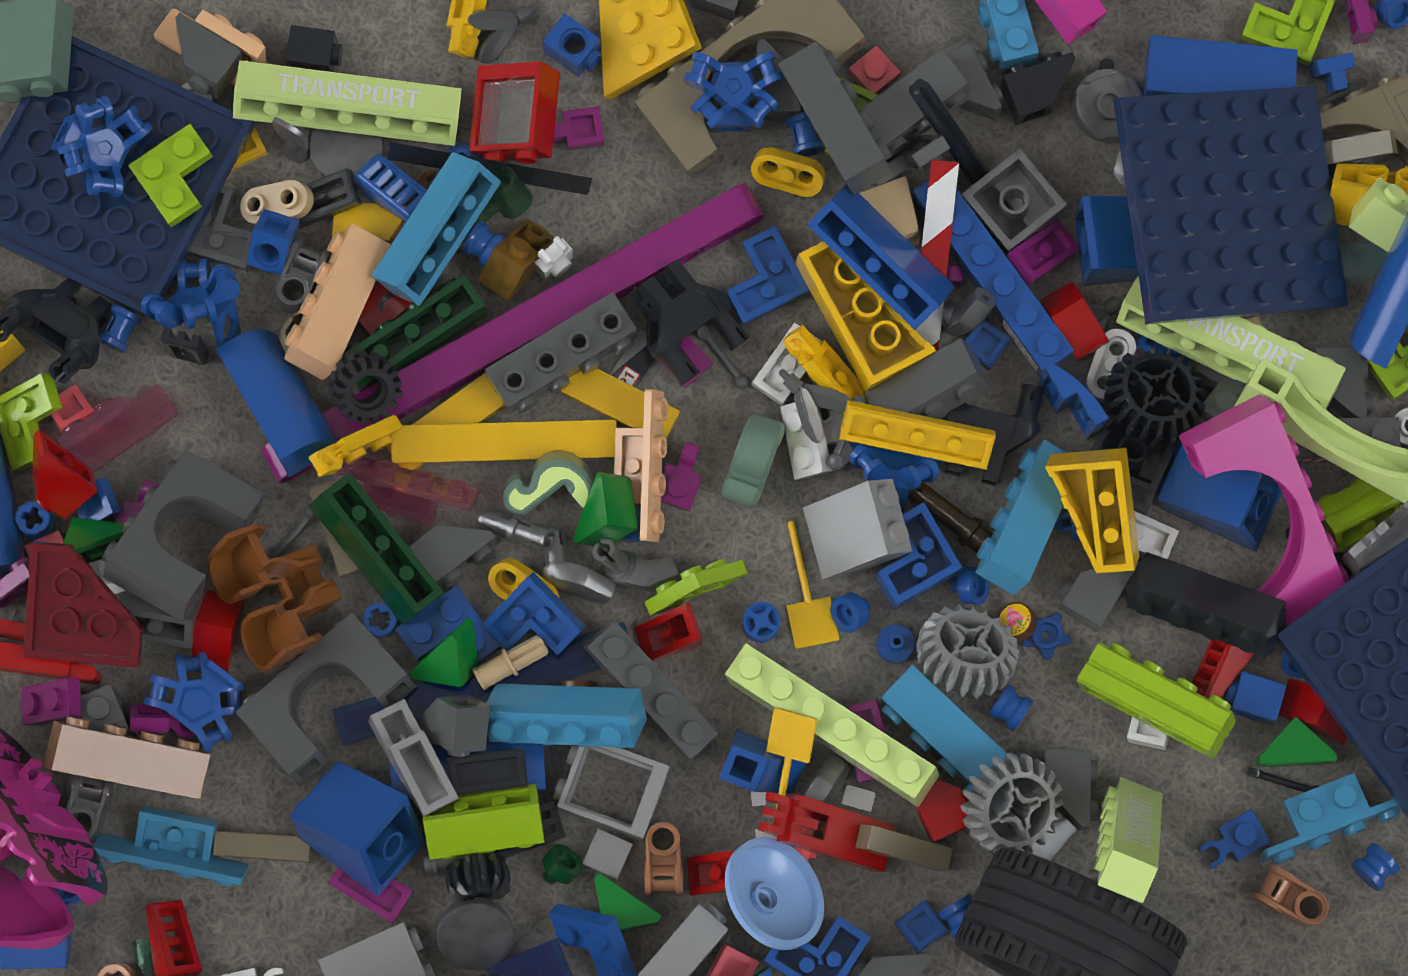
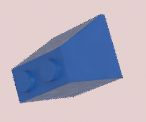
(1105, 240)
(1227, 504)
(359, 826)

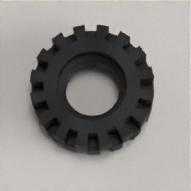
(355, 370)

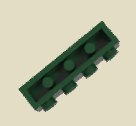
(422, 327)
(376, 548)

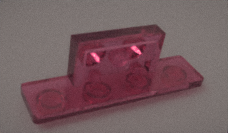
(116, 427)
(408, 491)

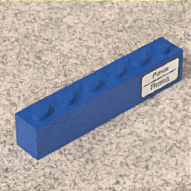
(991, 270)

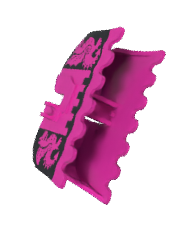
(53, 845)

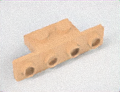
(250, 45)
(640, 458)

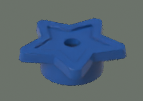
(1057, 636)

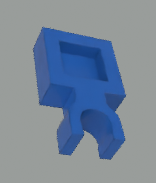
(1239, 836)

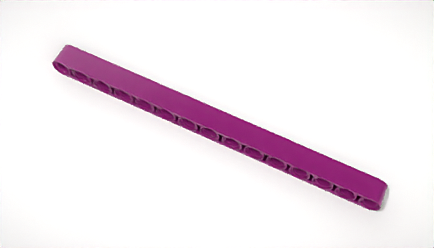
(618, 273)

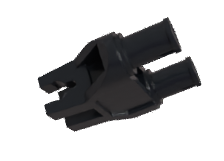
(677, 308)
(59, 324)
(1010, 430)

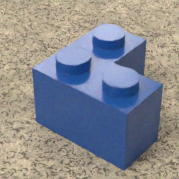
(922, 569)
(832, 957)

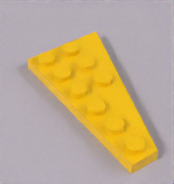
(642, 40)

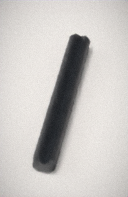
(945, 125)

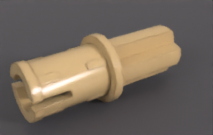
(510, 661)

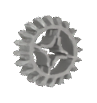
(967, 651)
(996, 792)

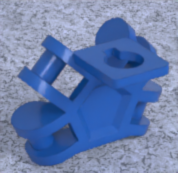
(733, 90)
(99, 146)
(211, 300)
(904, 468)
(198, 700)

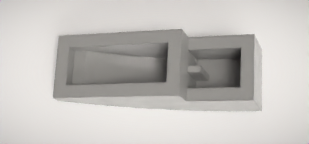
(412, 757)

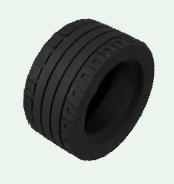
(1057, 922)

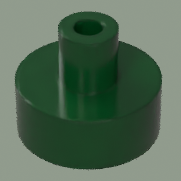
(561, 865)

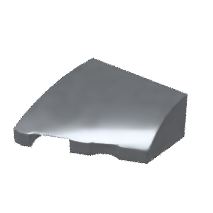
(1378, 541)

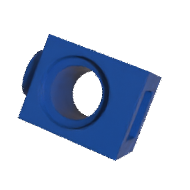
(567, 31)
(272, 241)
(1255, 697)

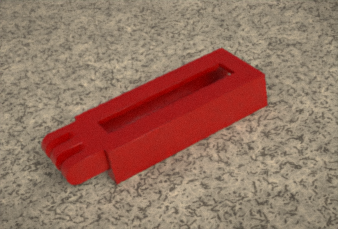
(13, 661)
(839, 832)

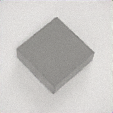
(607, 854)

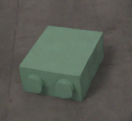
(34, 48)

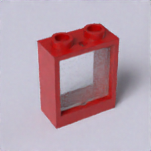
(514, 112)

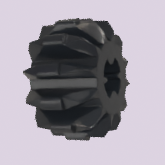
(478, 877)

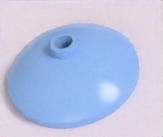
(774, 893)

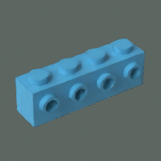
(1009, 33)
(436, 228)
(1023, 524)
(566, 715)
(940, 726)

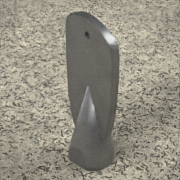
(295, 142)

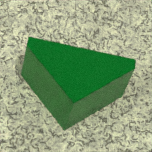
(607, 511)
(92, 536)
(451, 659)
(1295, 747)
(627, 909)

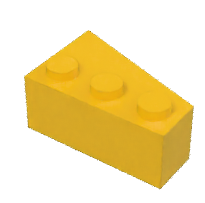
(1100, 502)

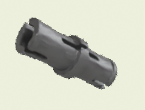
(517, 529)

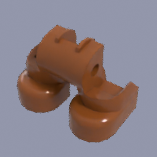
(275, 632)

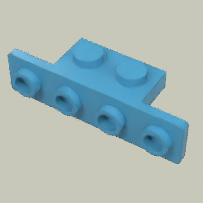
(1326, 812)
(173, 844)

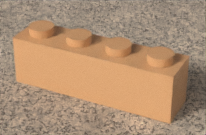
(336, 302)

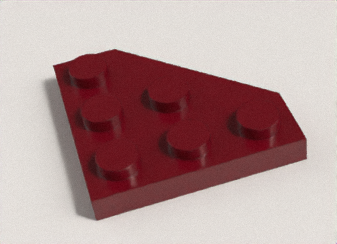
(75, 612)

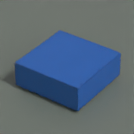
(987, 343)
(921, 926)

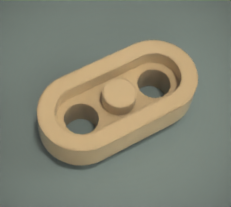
(274, 198)

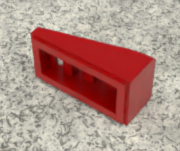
(1219, 668)
(162, 958)

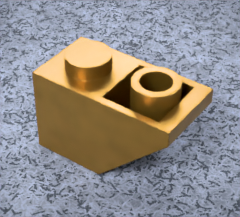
(514, 259)

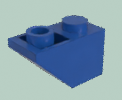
(754, 768)

